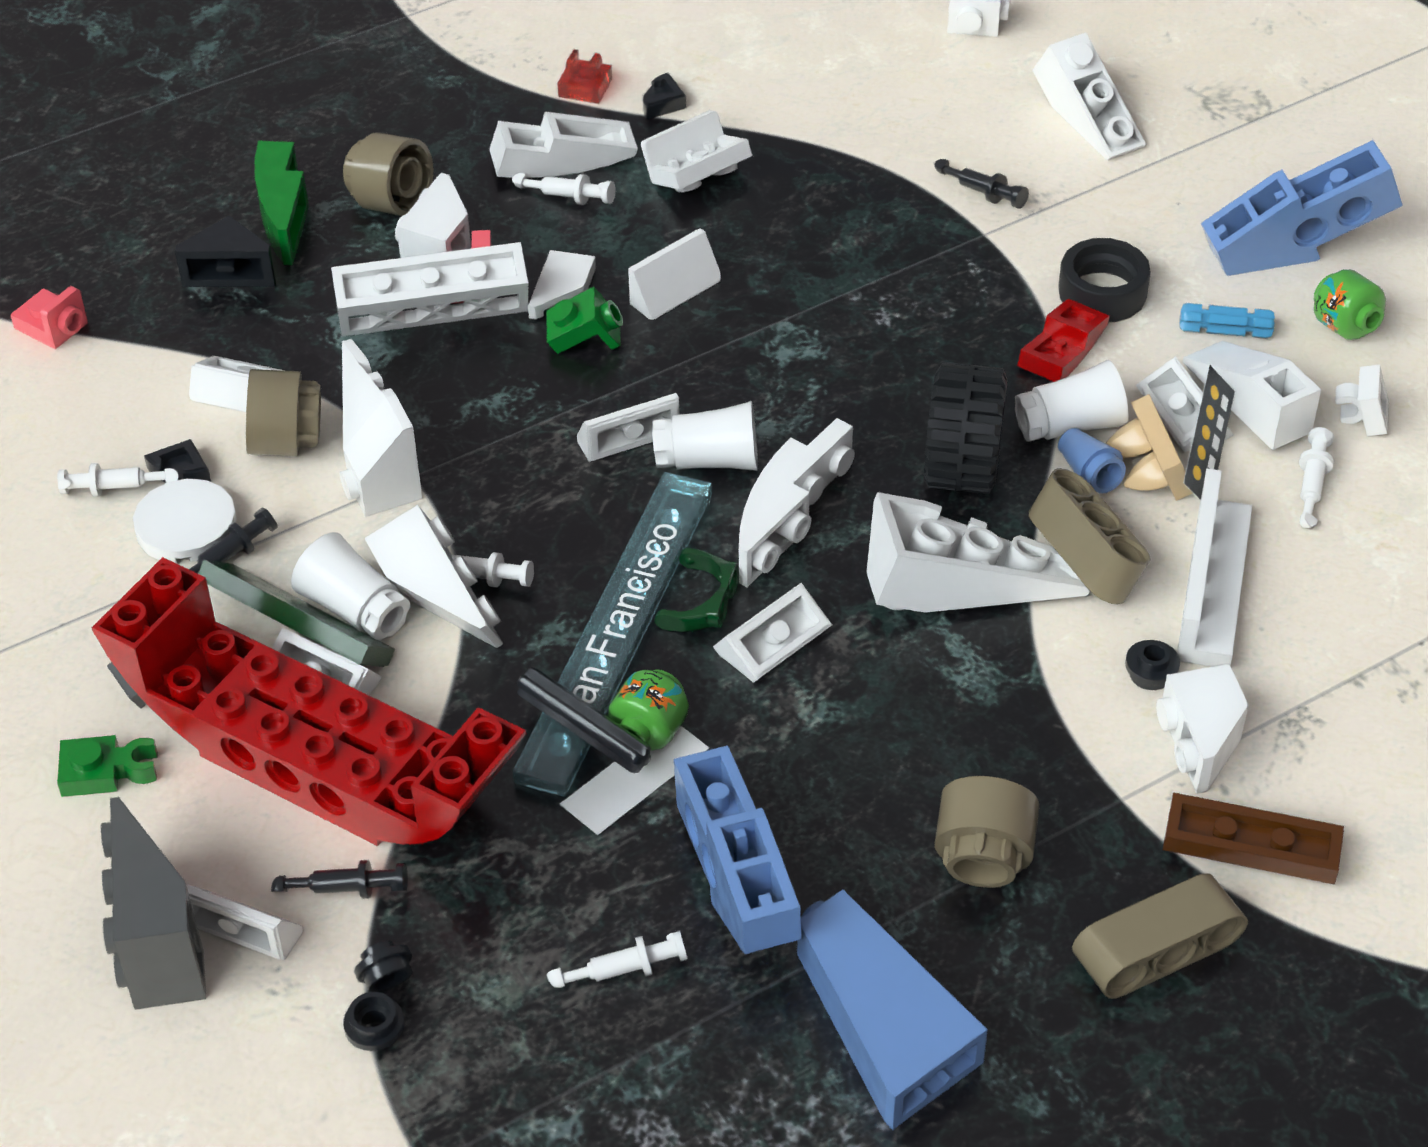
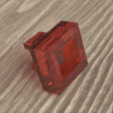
(584, 79)

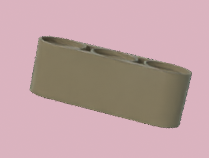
(1089, 536)
(1159, 935)

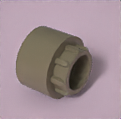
(388, 167)
(281, 413)
(986, 830)

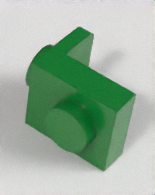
(582, 318)

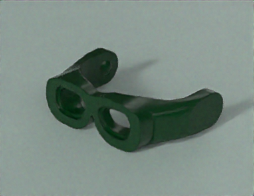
(714, 610)

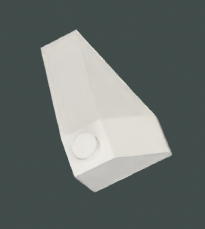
(376, 439)
(944, 565)

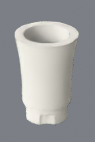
(1080, 401)
(707, 439)
(349, 587)

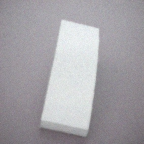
(560, 145)

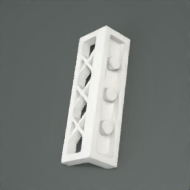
(431, 286)
(1214, 578)

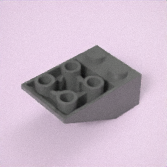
(152, 919)

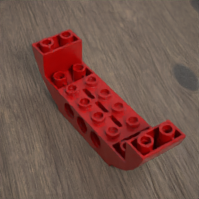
(292, 724)

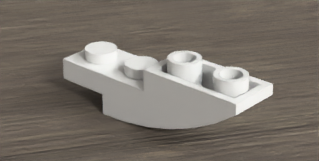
(782, 495)

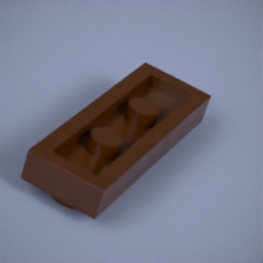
(1254, 838)

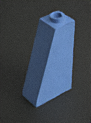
(888, 1009)

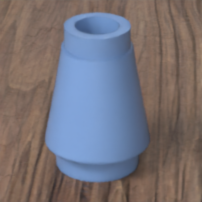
(1093, 460)

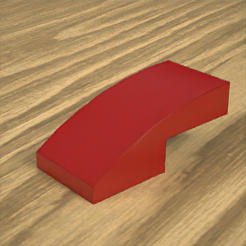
(1065, 340)

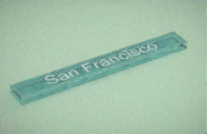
(616, 628)

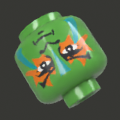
(1349, 304)
(650, 706)

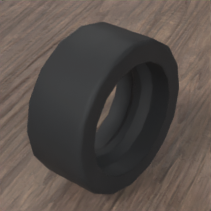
(1109, 257)

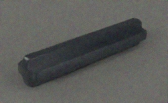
(584, 720)

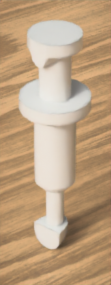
(579, 189)
(1316, 464)
(110, 478)
(495, 569)
(623, 961)

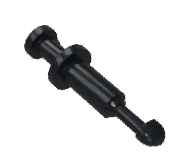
(993, 187)
(238, 539)
(347, 880)

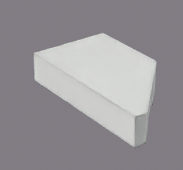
(561, 279)

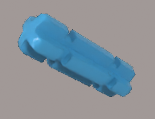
(1227, 320)

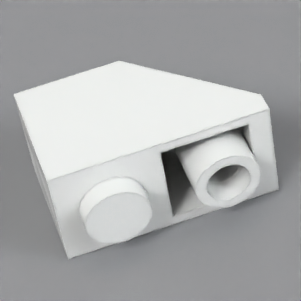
(435, 222)
(1205, 720)

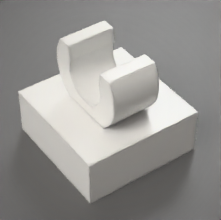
(1367, 399)

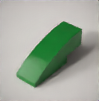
(281, 196)

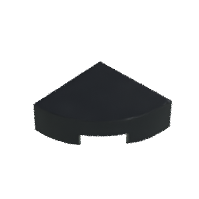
(663, 97)
(182, 458)

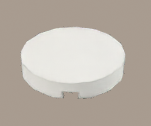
(183, 519)

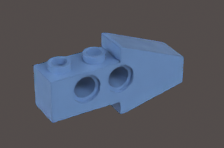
(1288, 219)
(736, 851)

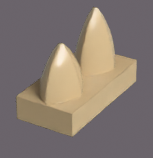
(1143, 436)

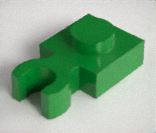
(98, 762)

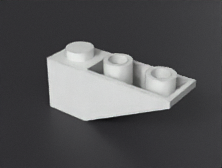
(1087, 97)
(1269, 390)
(420, 565)

